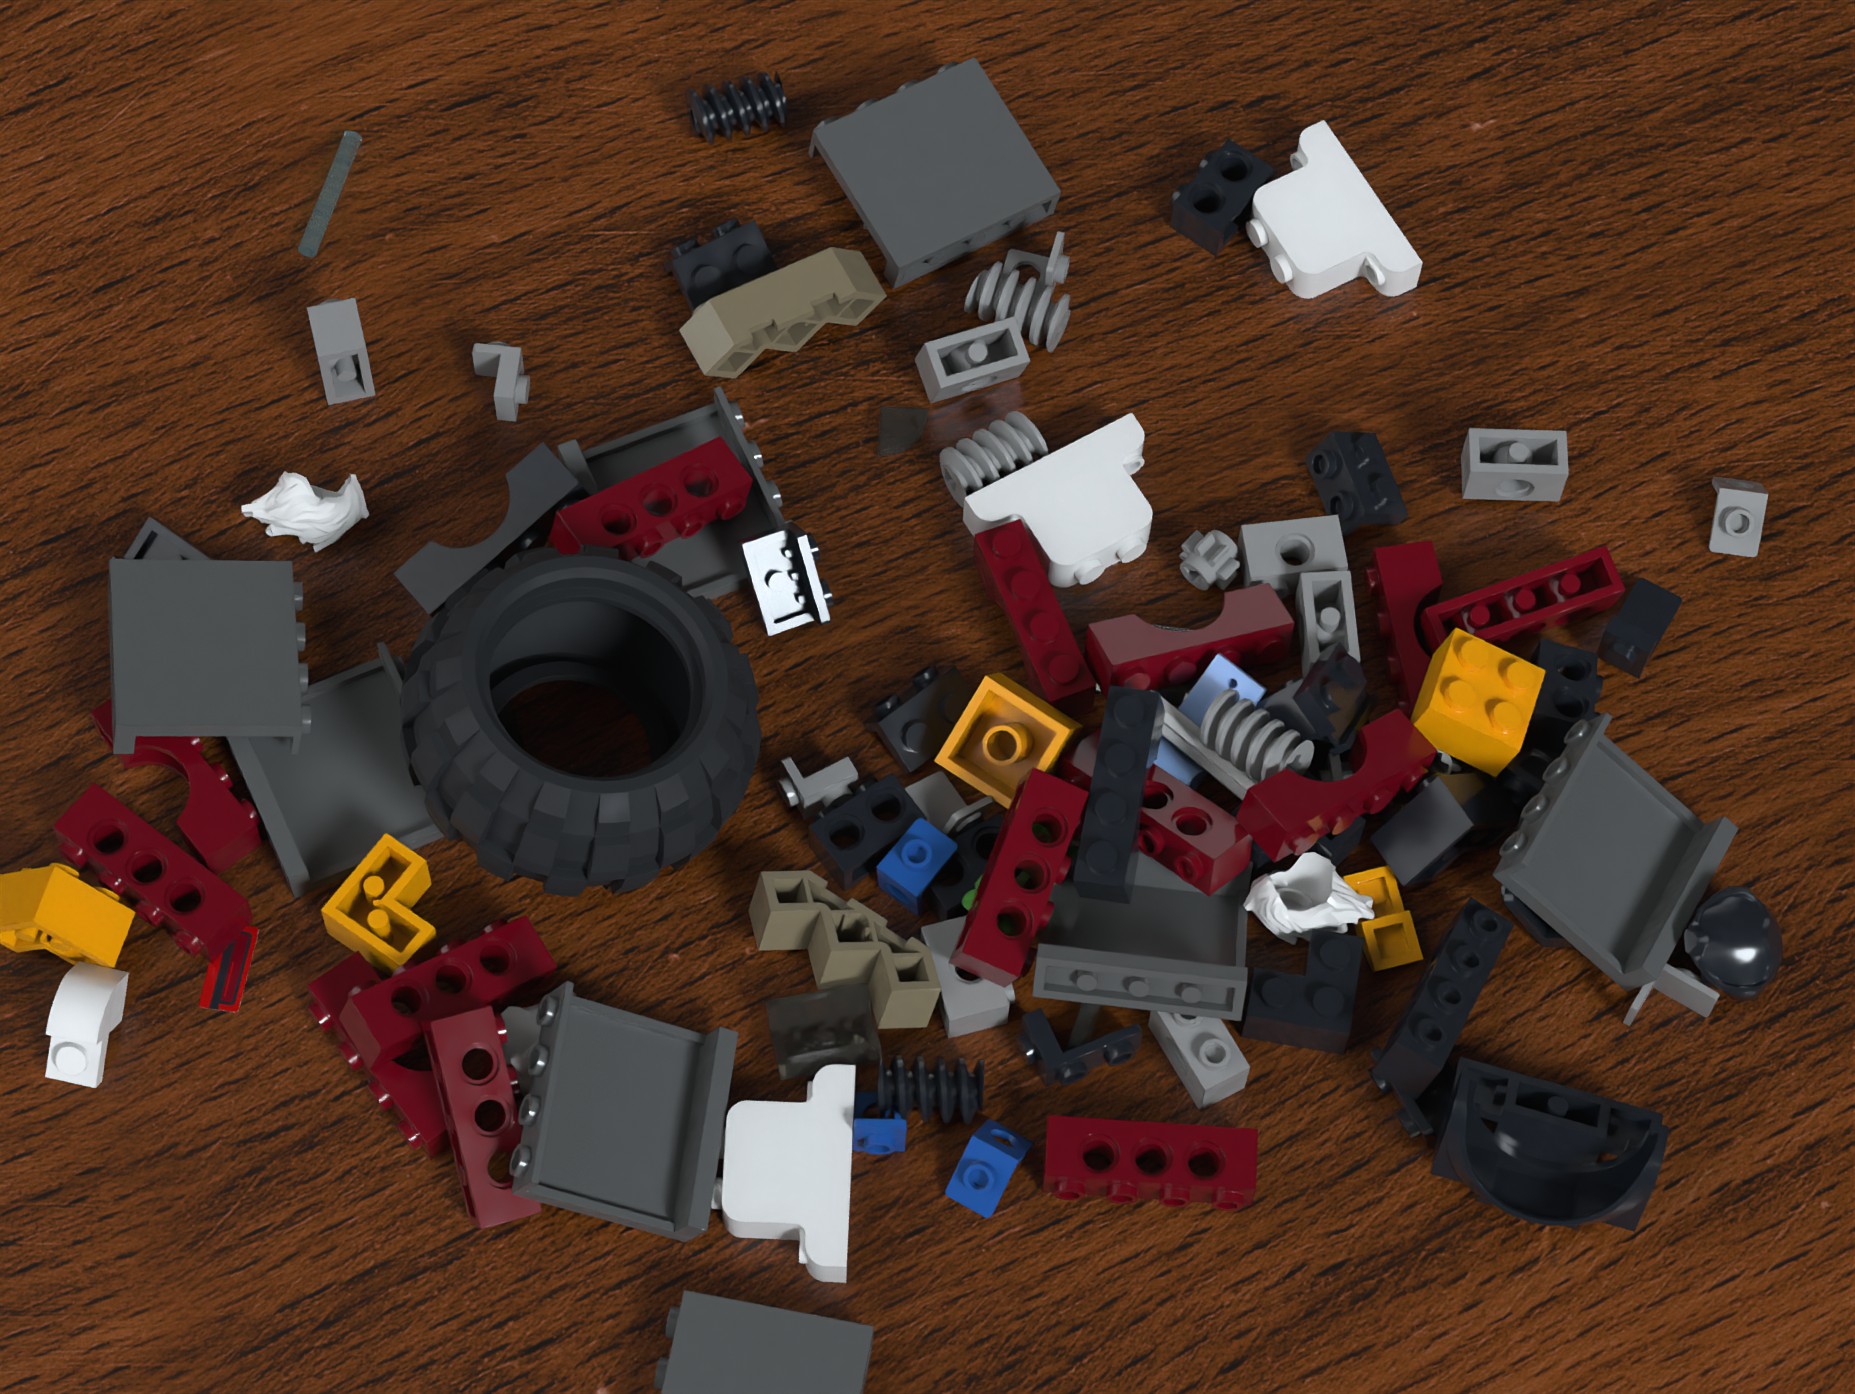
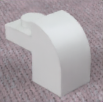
(80, 1022)

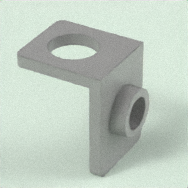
(1051, 269)
(1737, 517)
(944, 805)
(1681, 986)

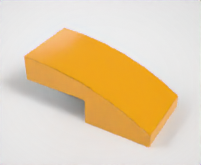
(1390, 935)

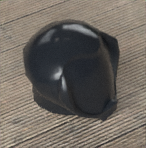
(1735, 943)

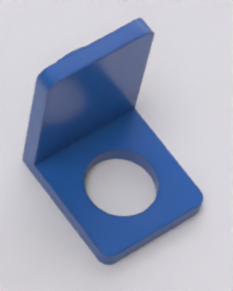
(915, 864)
(876, 1135)
(987, 1168)

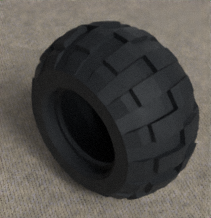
(599, 626)

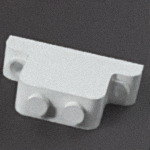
(1329, 224)
(1075, 504)
(793, 1171)

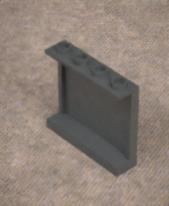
(936, 170)
(711, 558)
(206, 650)
(344, 784)
(1611, 857)
(1156, 954)
(623, 1116)
(760, 1350)

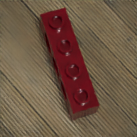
(665, 489)
(1526, 602)
(102, 819)
(1176, 823)
(981, 945)
(385, 1033)
(447, 1041)
(1175, 1146)

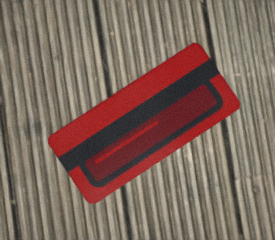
(228, 974)

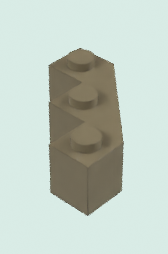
(781, 310)
(846, 946)

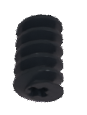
(736, 107)
(930, 1088)

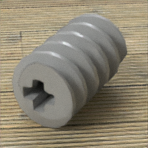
(1007, 299)
(990, 454)
(1251, 740)

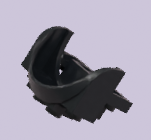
(1546, 1148)

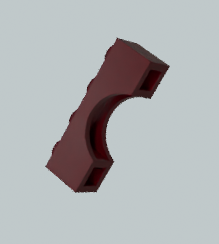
(1404, 584)
(1047, 645)
(1136, 655)
(1292, 811)
(213, 822)
(406, 1091)

